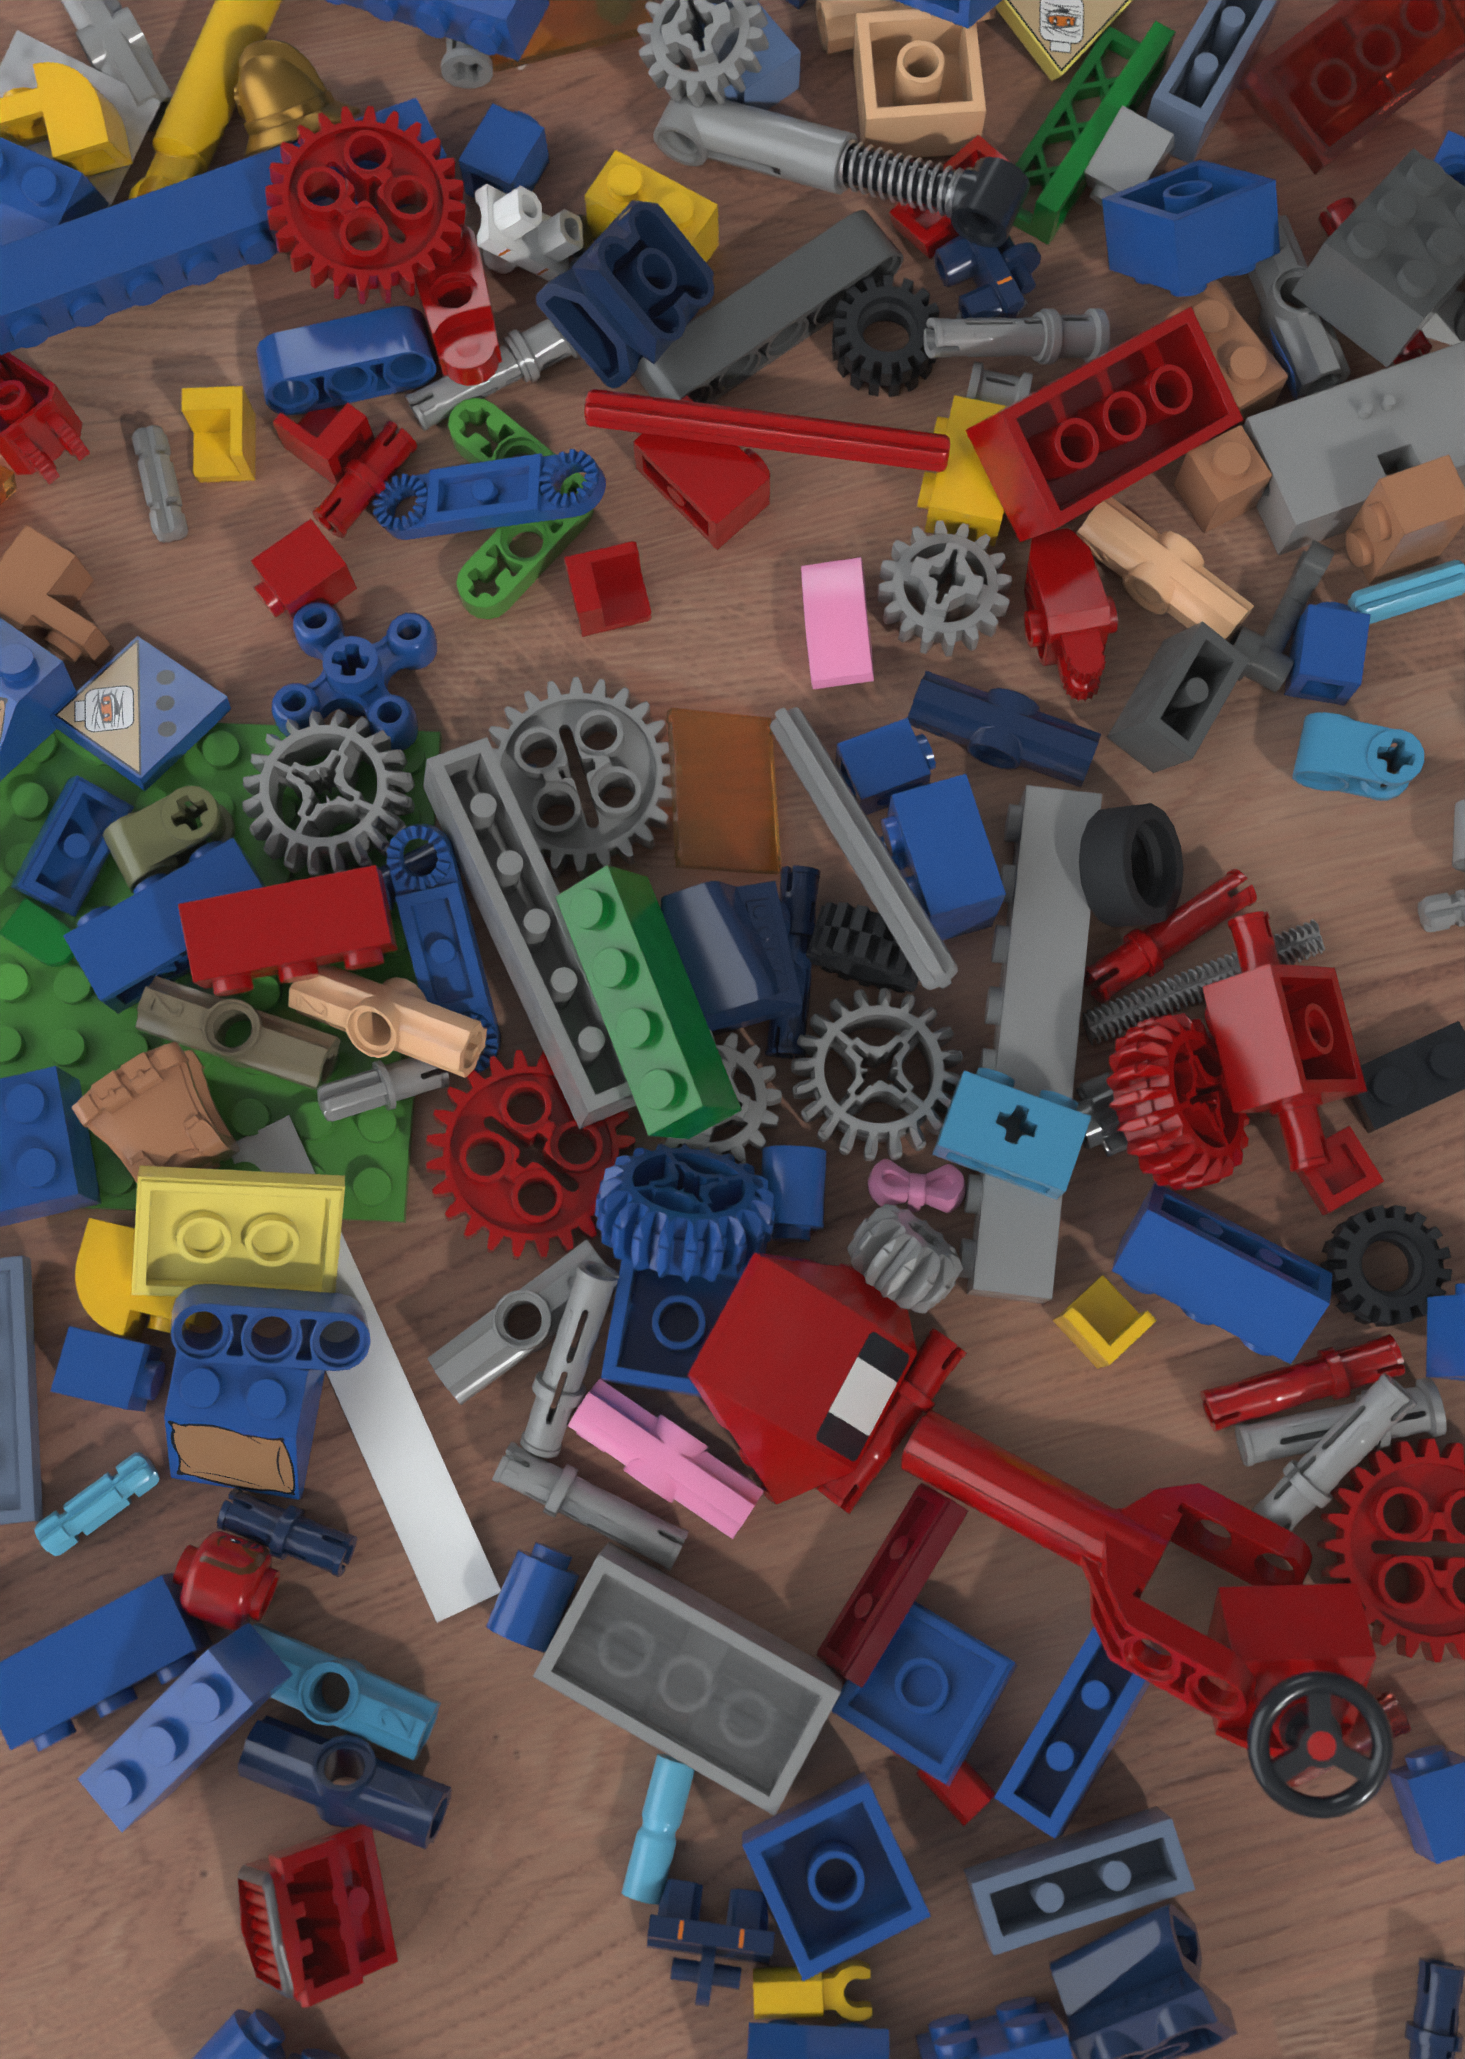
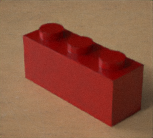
(288, 930)

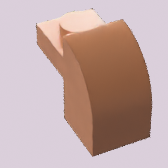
(38, 594)

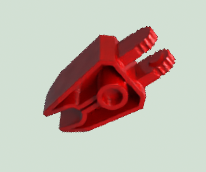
(35, 421)
(1068, 611)

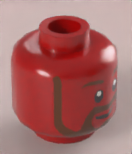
(226, 1580)

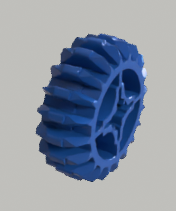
(684, 1212)

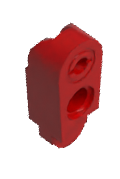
(462, 315)

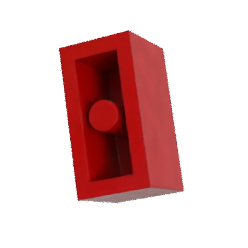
(706, 482)

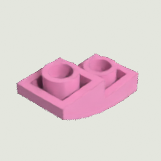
(837, 623)

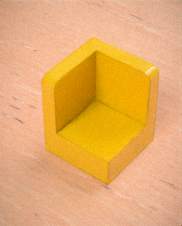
(222, 433)
(1103, 1323)

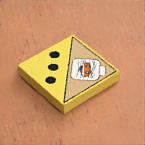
(1059, 29)

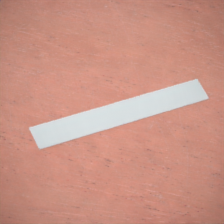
(392, 1427)

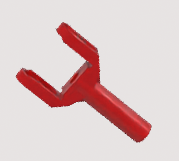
(1120, 1553)

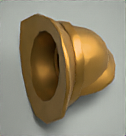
(279, 93)

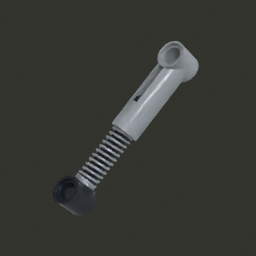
(977, 199)

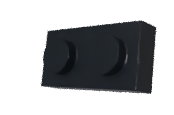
(1412, 1077)

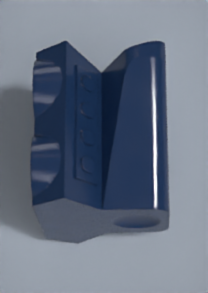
(629, 293)
(735, 952)
(1141, 1992)

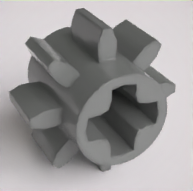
(1095, 1101)

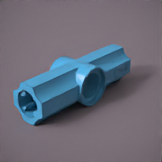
(375, 1708)

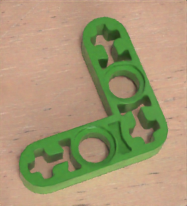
(556, 534)

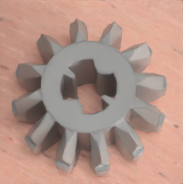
(904, 1258)

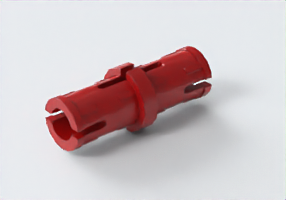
(364, 479)

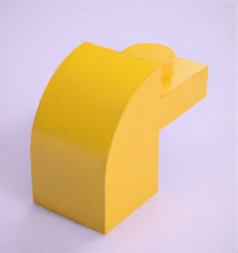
(69, 113)
(105, 1284)

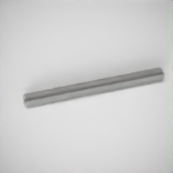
(864, 850)

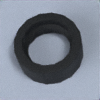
(1106, 851)

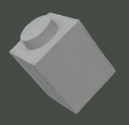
(1128, 155)

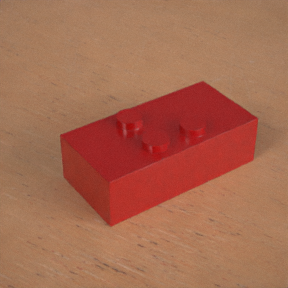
(1104, 425)

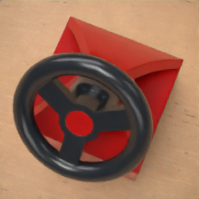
(1311, 1680)

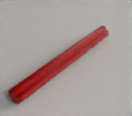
(767, 430)

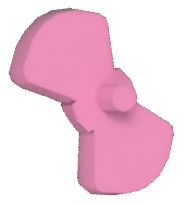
(939, 1189)

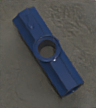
(1003, 728)
(381, 1798)

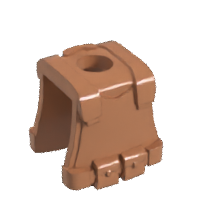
(158, 1112)

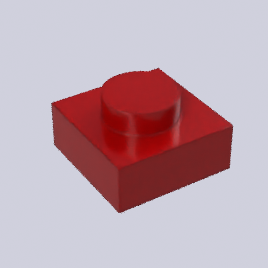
(1345, 1178)

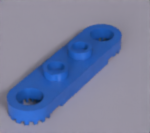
(490, 495)
(442, 934)

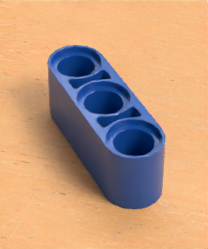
(345, 360)
(244, 1306)

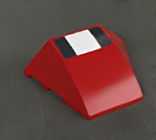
(803, 1369)

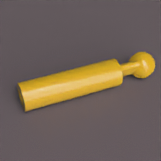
(205, 93)

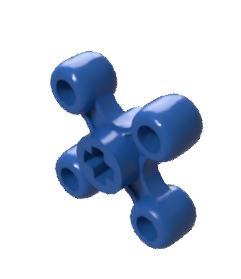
(357, 672)

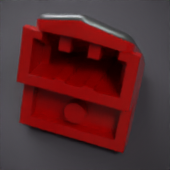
(317, 1915)

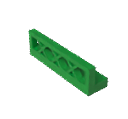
(1066, 182)

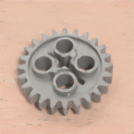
(631, 762)

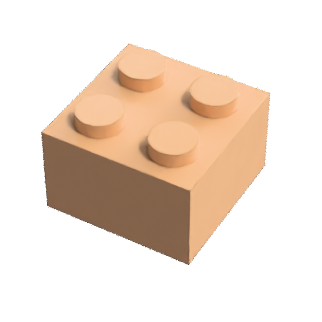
(917, 83)

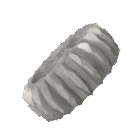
(345, 751)
(913, 1033)

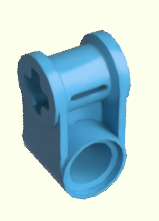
(1347, 756)

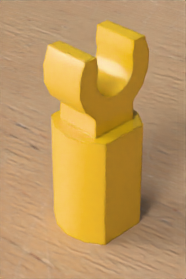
(784, 1994)

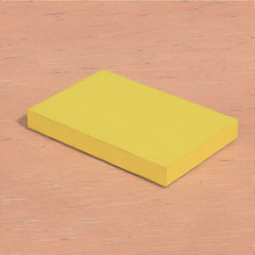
(236, 1229)

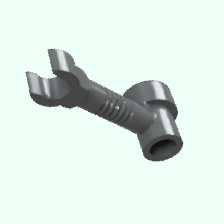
(1266, 662)

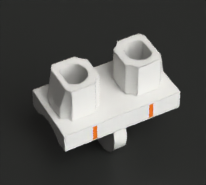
(522, 235)

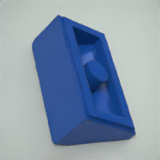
(70, 846)

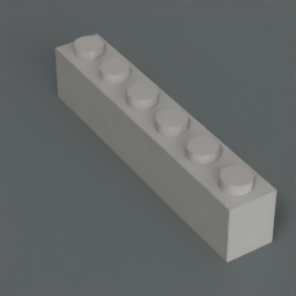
(527, 925)

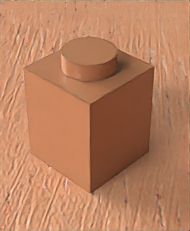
(1222, 479)

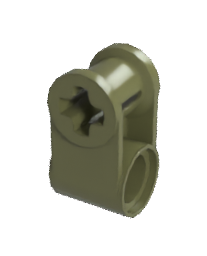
(166, 834)

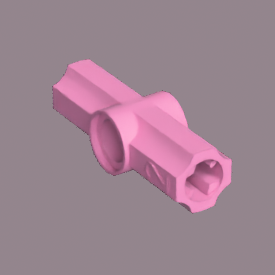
(665, 1458)

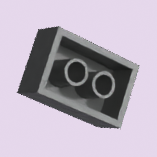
(1391, 259)

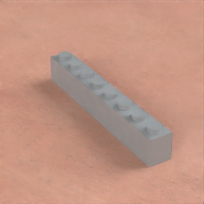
(1034, 1031)

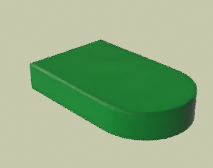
(38, 934)

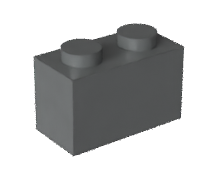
(1178, 698)

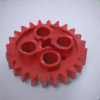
(324, 234)
(493, 1199)
(1429, 1489)

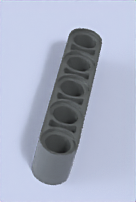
(771, 312)

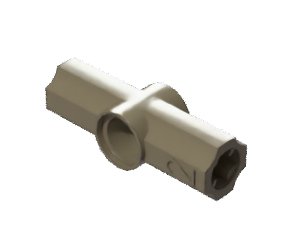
(202, 1024)

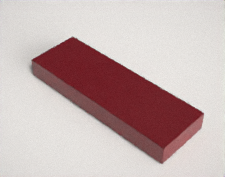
(891, 1584)

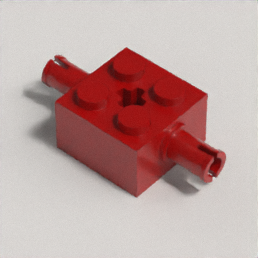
(1282, 1040)

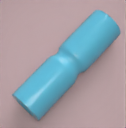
(656, 1837)

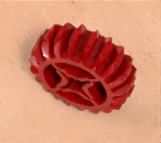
(1175, 1103)

